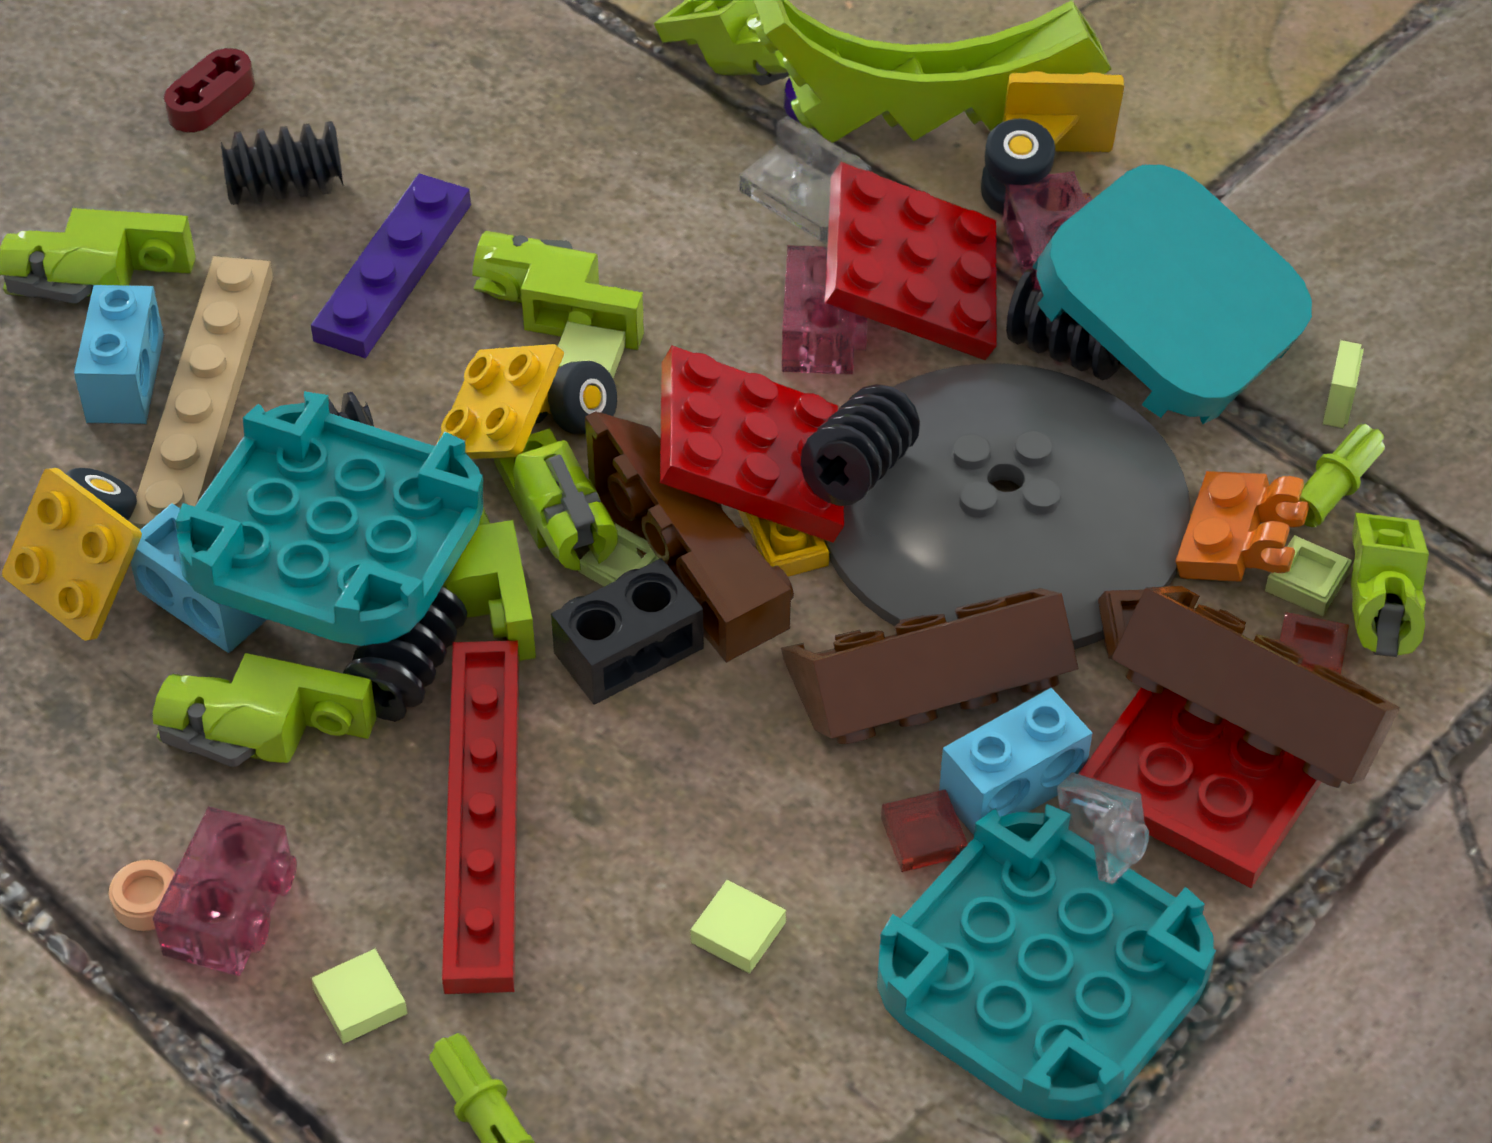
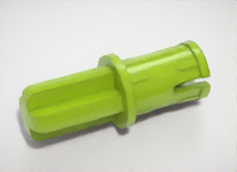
(1341, 472)
(476, 1094)

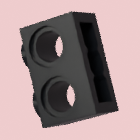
(627, 630)

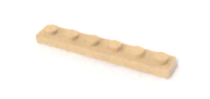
(204, 387)

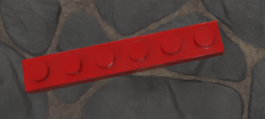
(482, 819)

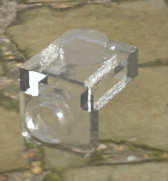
(1107, 819)

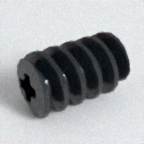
(282, 163)
(1062, 337)
(859, 444)
(409, 662)

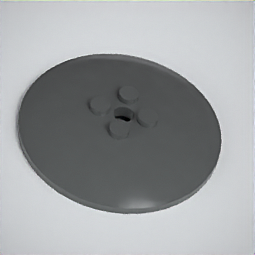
(1091, 513)

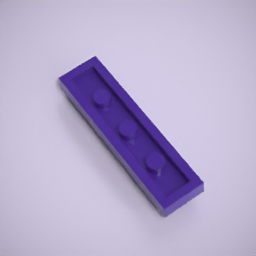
(391, 266)

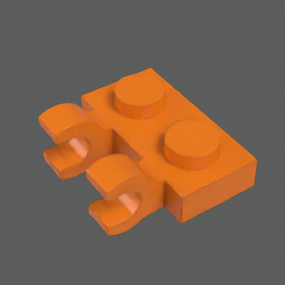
(1227, 531)

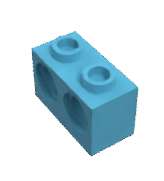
(119, 354)
(160, 579)
(1015, 759)

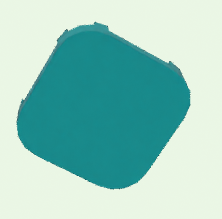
(1174, 289)
(331, 523)
(1042, 968)

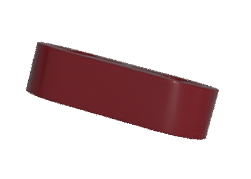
(209, 90)

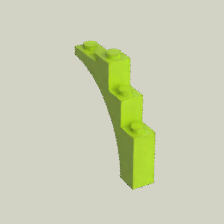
(919, 86)

